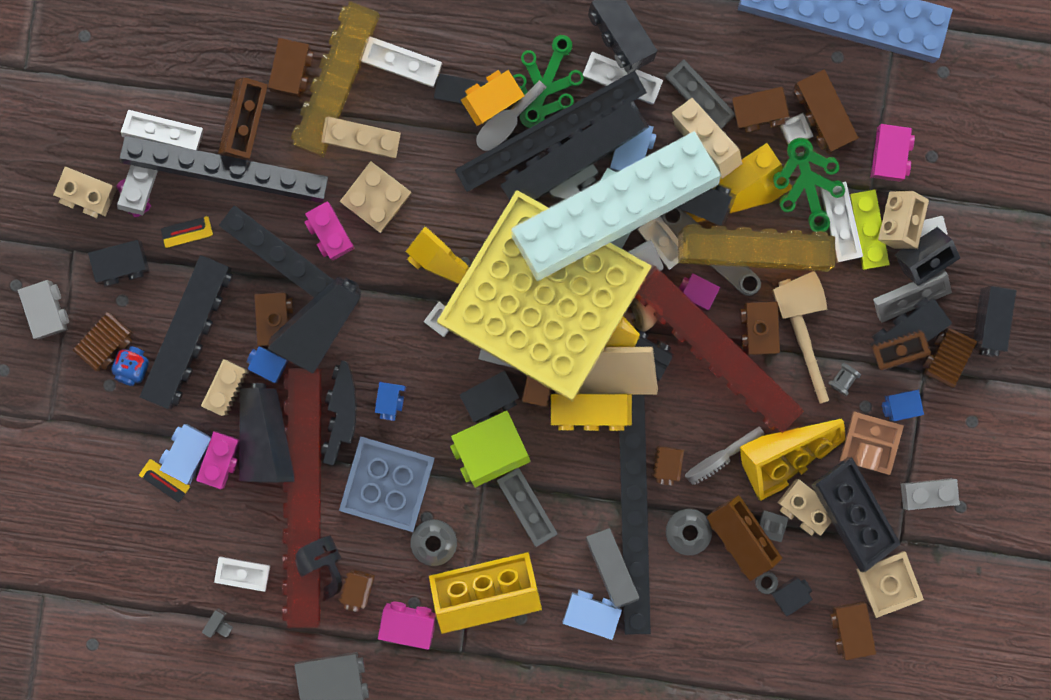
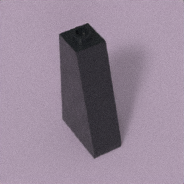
(316, 325)
(263, 438)

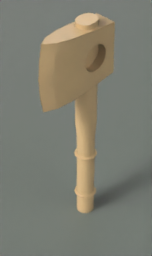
(794, 300)

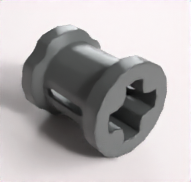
(844, 379)

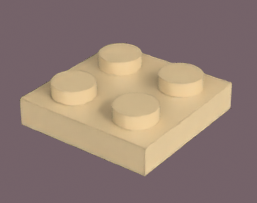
(375, 197)
(890, 585)

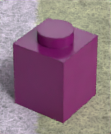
(699, 291)

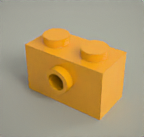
(492, 97)

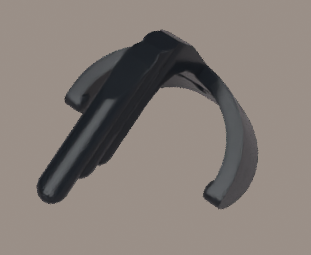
(306, 563)

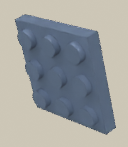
(386, 484)

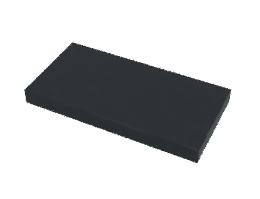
(856, 514)

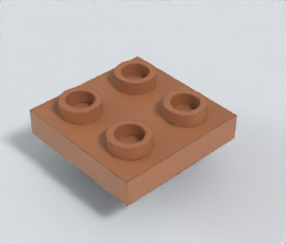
(872, 442)

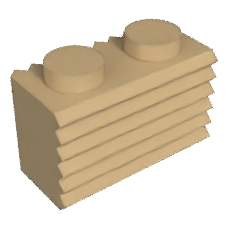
(224, 388)

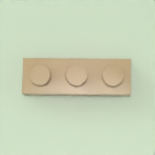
(360, 137)

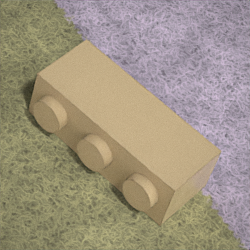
(721, 149)

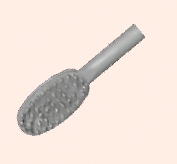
(503, 123)
(714, 461)

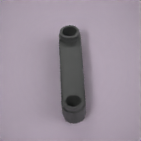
(733, 274)

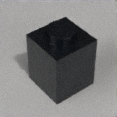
(792, 595)

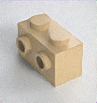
(84, 191)
(903, 220)
(806, 507)

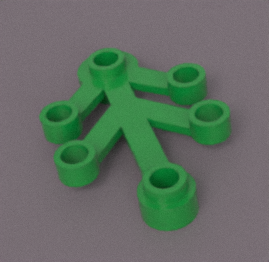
(552, 87)
(808, 180)

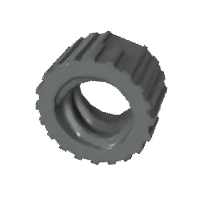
(767, 590)

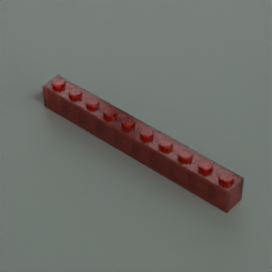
(303, 495)

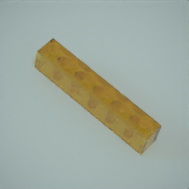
(336, 77)
(756, 249)

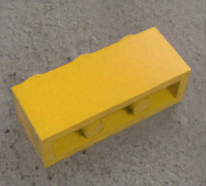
(592, 411)

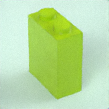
(489, 449)

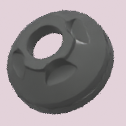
(676, 525)
(433, 528)

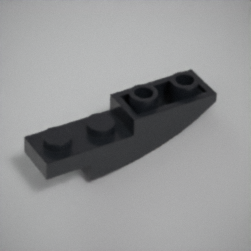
(344, 403)

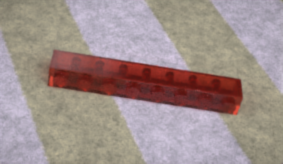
(719, 350)

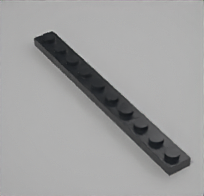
(635, 517)

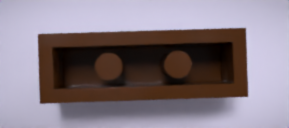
(825, 112)
(242, 118)
(744, 538)

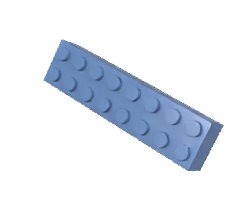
(897, 26)

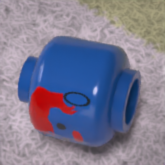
(130, 366)

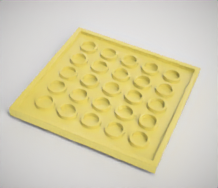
(547, 325)

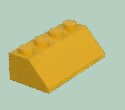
(484, 593)

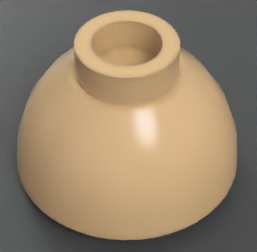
(643, 315)

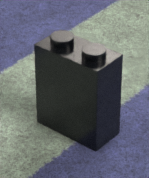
(994, 320)

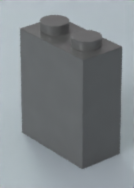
(332, 678)

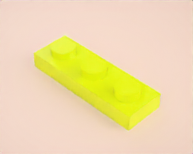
(868, 226)

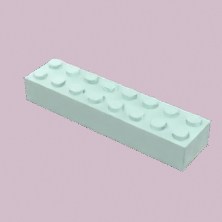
(615, 206)

